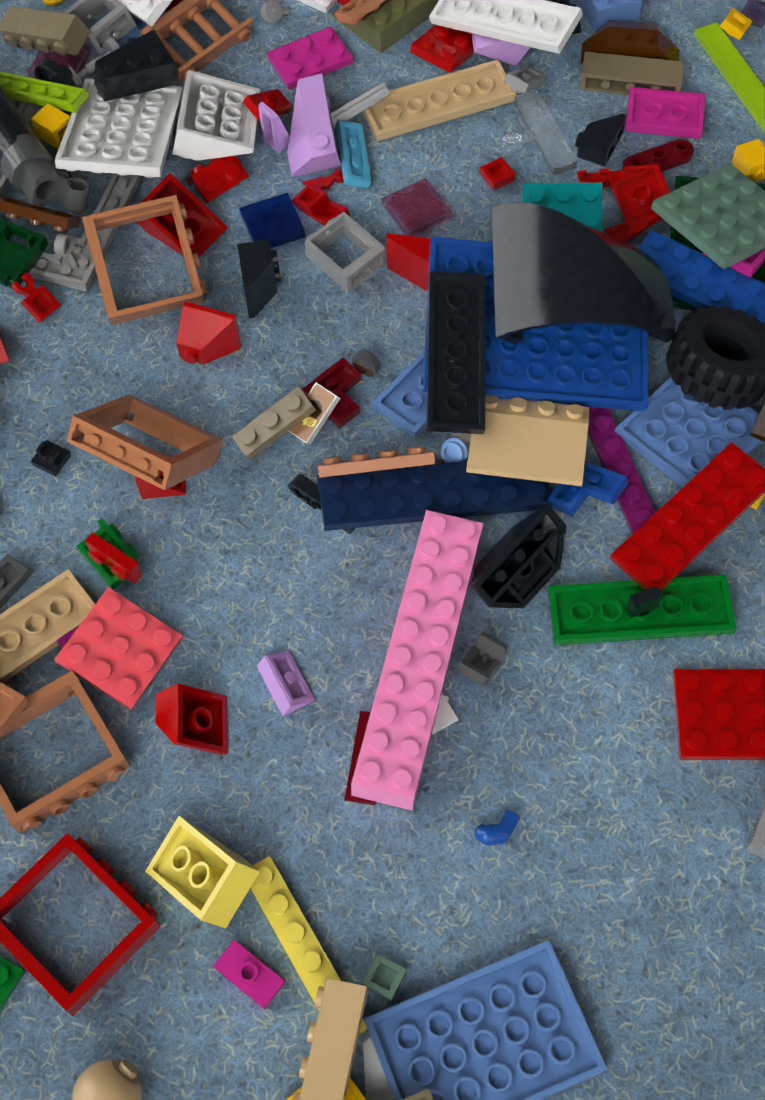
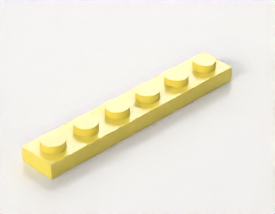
(293, 929)

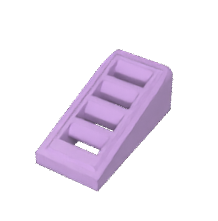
(272, 128)

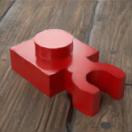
(38, 300)

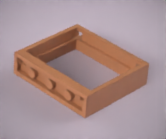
(131, 214)
(95, 425)
(81, 786)

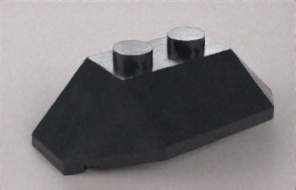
(521, 561)

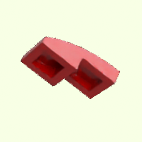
(317, 205)

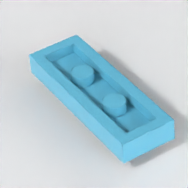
(353, 154)

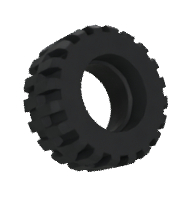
(719, 357)

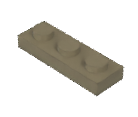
(274, 423)

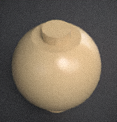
(108, 1081)

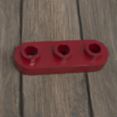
(666, 155)

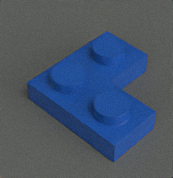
(596, 483)

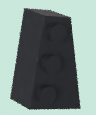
(134, 68)

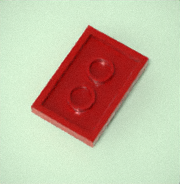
(444, 47)

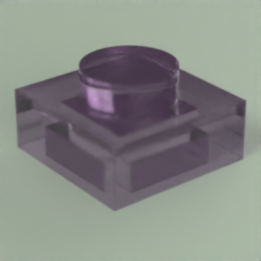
(755, 11)

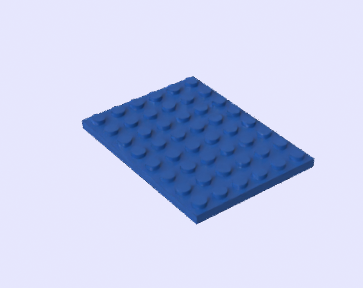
(553, 363)

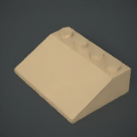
(531, 441)

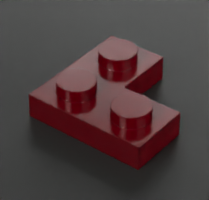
(339, 380)

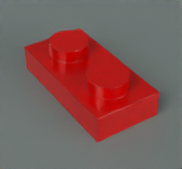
(120, 564)

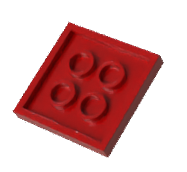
(720, 713)

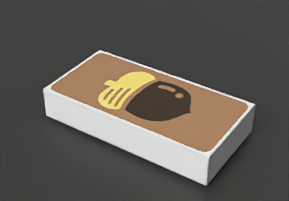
(324, 403)

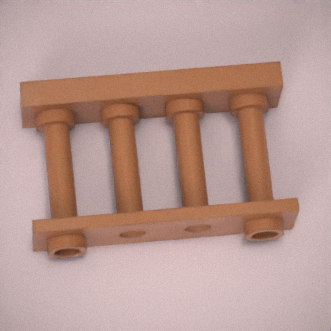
(191, 10)

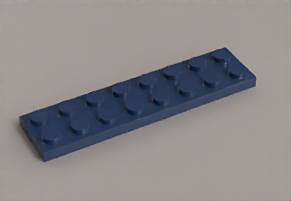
(407, 493)

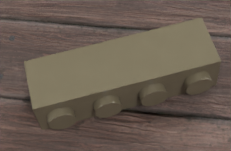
(43, 30)
(618, 73)

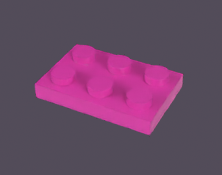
(310, 56)
(665, 112)

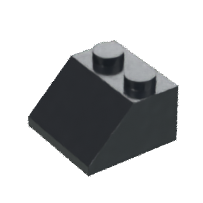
(258, 274)

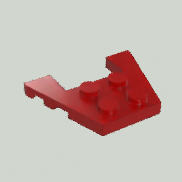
(634, 193)

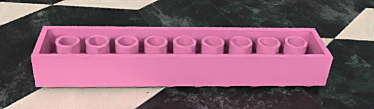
(417, 662)

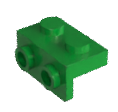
(112, 536)

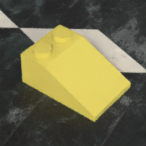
(202, 873)

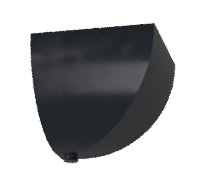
(571, 273)

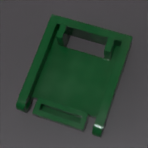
(14, 258)

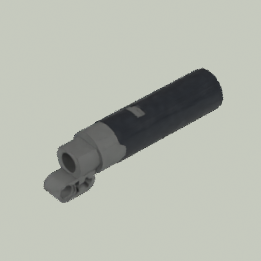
(32, 167)

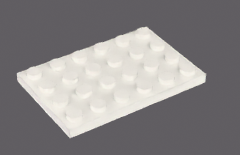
(120, 134)

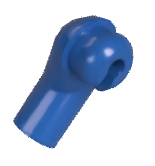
(497, 833)

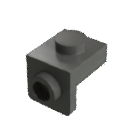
(483, 659)

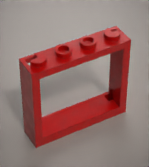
(75, 1000)

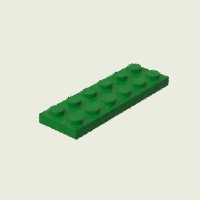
(600, 615)

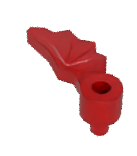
(326, 182)

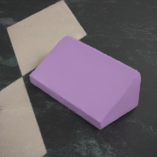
(285, 682)

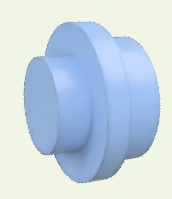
(454, 450)

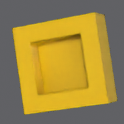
(735, 24)

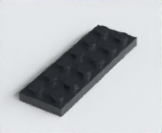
(456, 353)

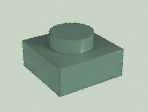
(384, 977)

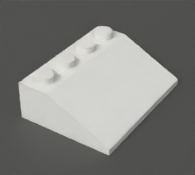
(214, 119)

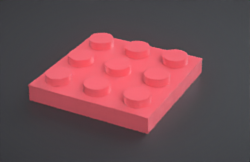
(119, 648)

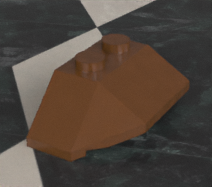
(631, 39)

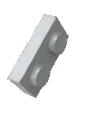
(525, 79)

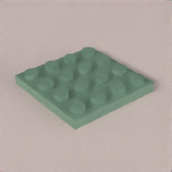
(718, 215)

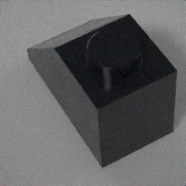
(600, 139)

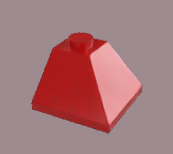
(206, 334)
(193, 718)

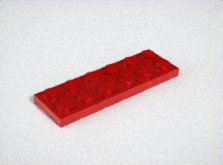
(691, 519)

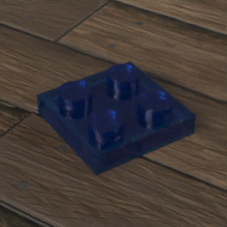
(273, 220)

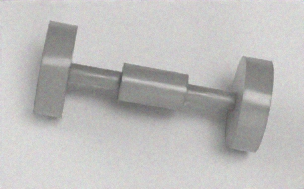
(111, 46)

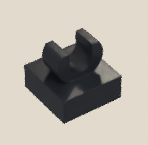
(50, 457)

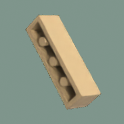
(333, 1041)

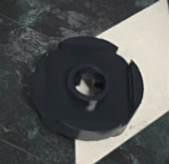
(51, 71)

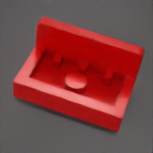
(217, 177)

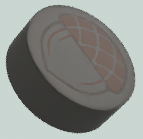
(366, 363)

